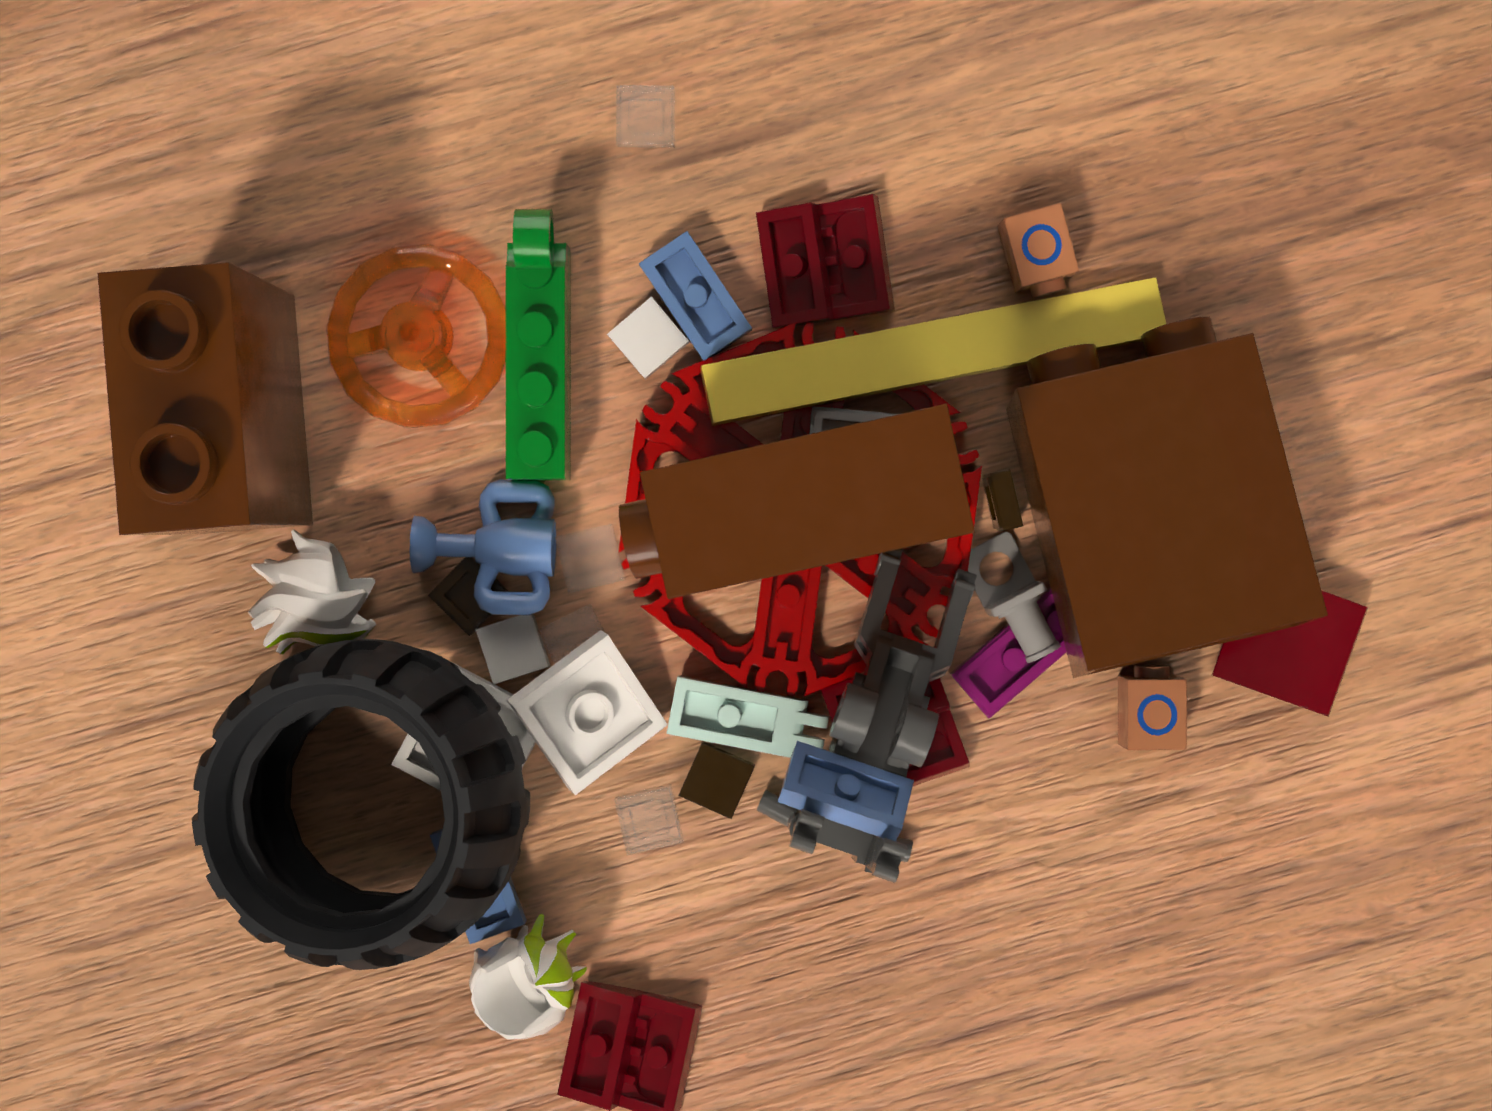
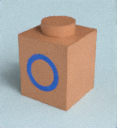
(1038, 250)
(1152, 709)

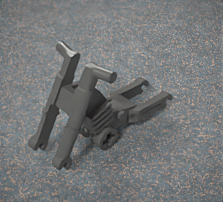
(882, 717)

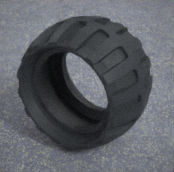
(255, 841)

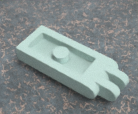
(741, 717)

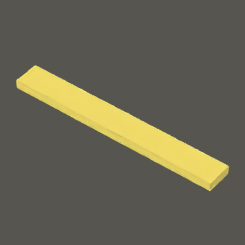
(928, 351)

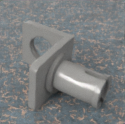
(1015, 598)

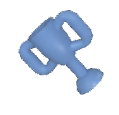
(500, 546)

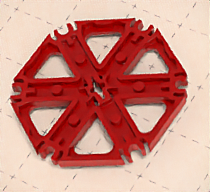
(788, 600)

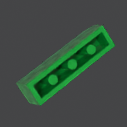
(538, 350)

